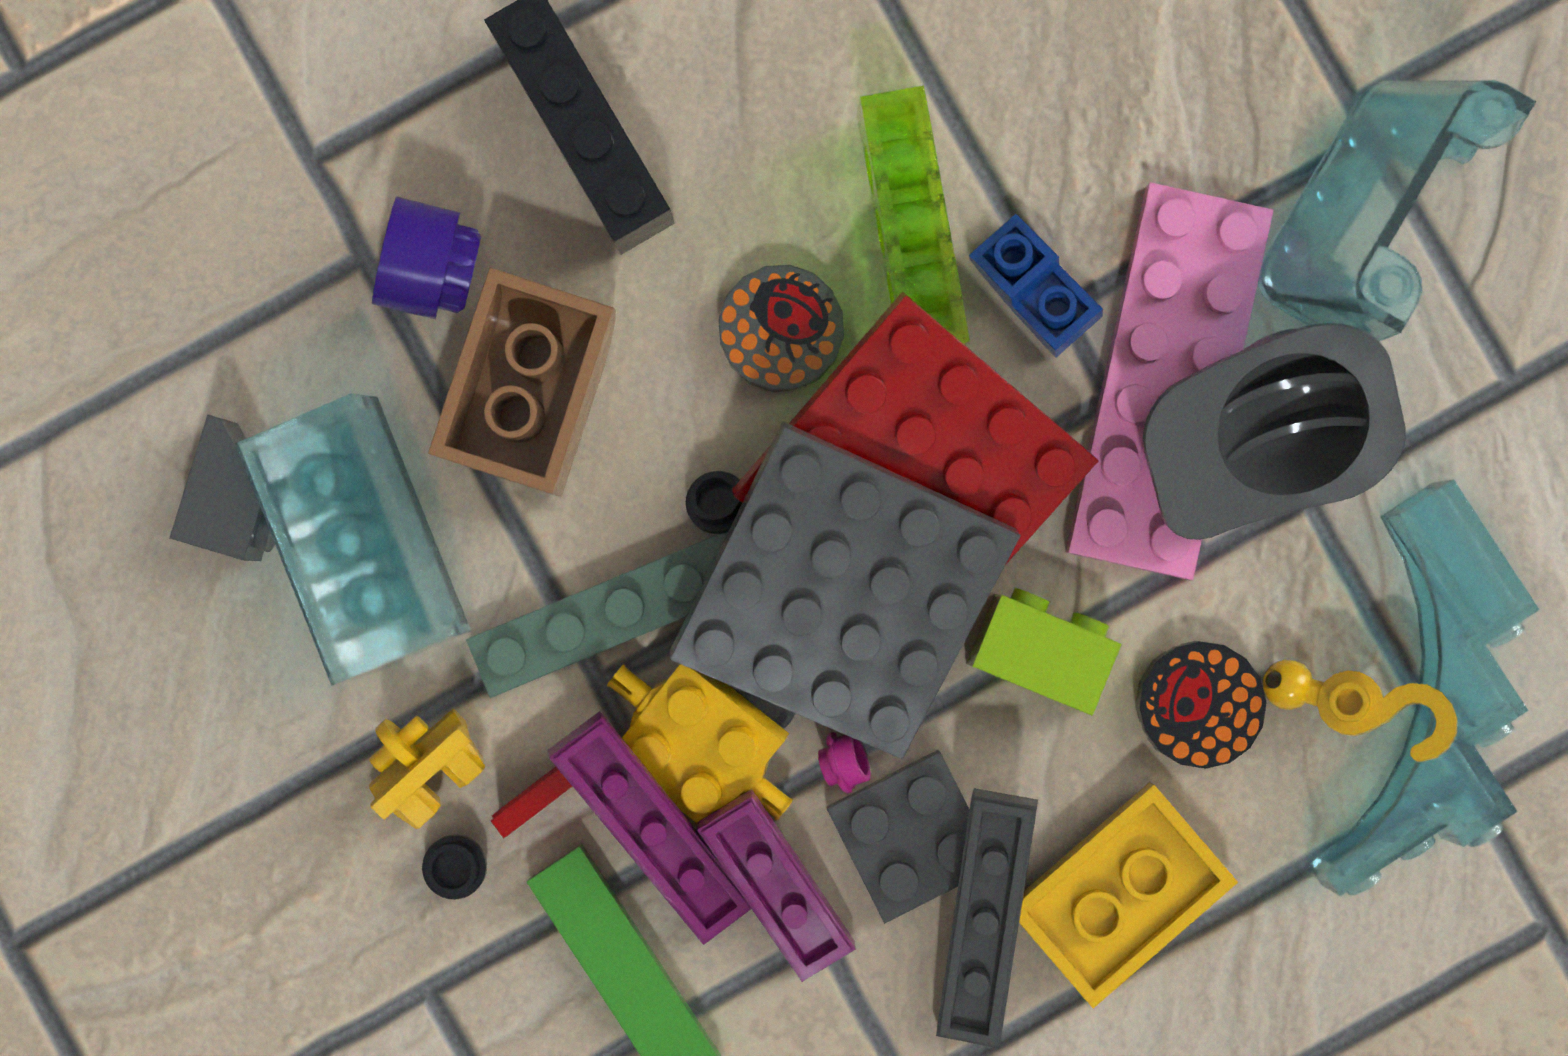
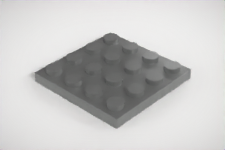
(843, 591)

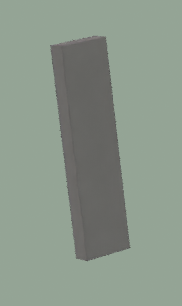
(986, 917)

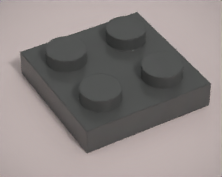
(905, 834)

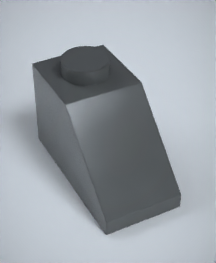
(218, 499)

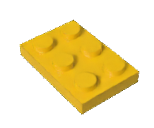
(1123, 894)

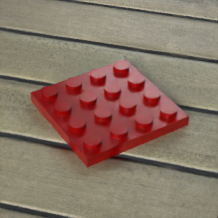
(944, 420)

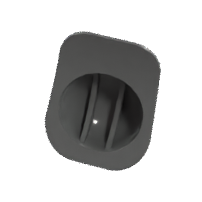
(1275, 430)

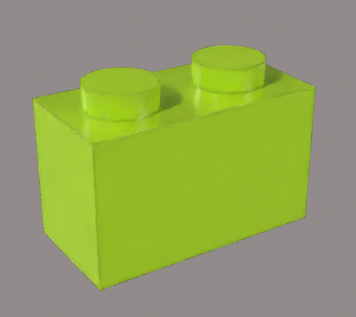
(1045, 652)

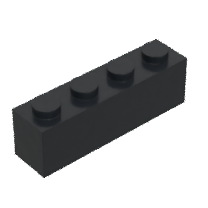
(580, 122)

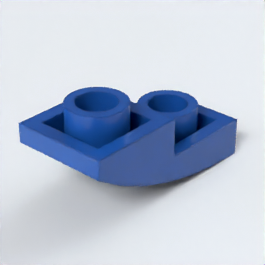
(1035, 285)

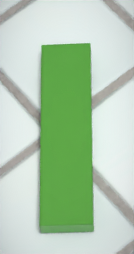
(618, 958)

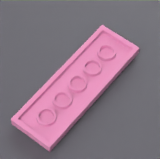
(1178, 312)

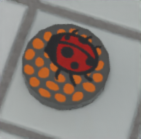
(781, 328)

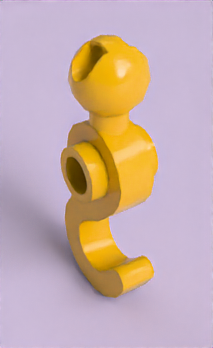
(1357, 706)

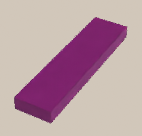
(649, 826)

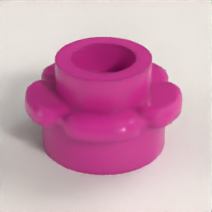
(844, 762)

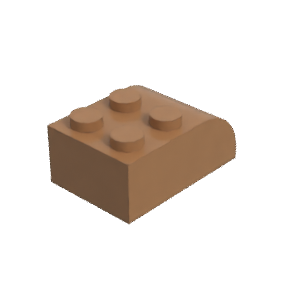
(524, 382)

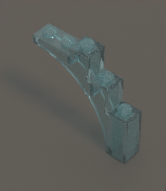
(1463, 603)

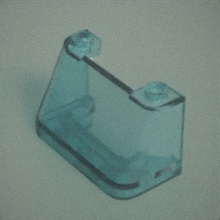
(1334, 245)

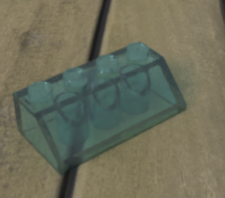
(352, 537)

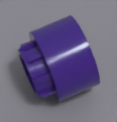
(425, 260)

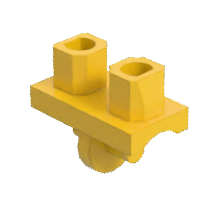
(413, 757)

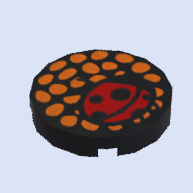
(1201, 704)

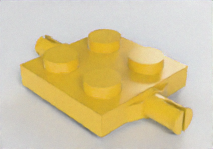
(701, 741)

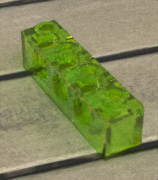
(911, 204)

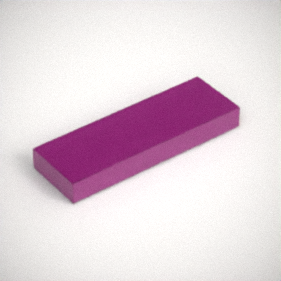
(776, 885)

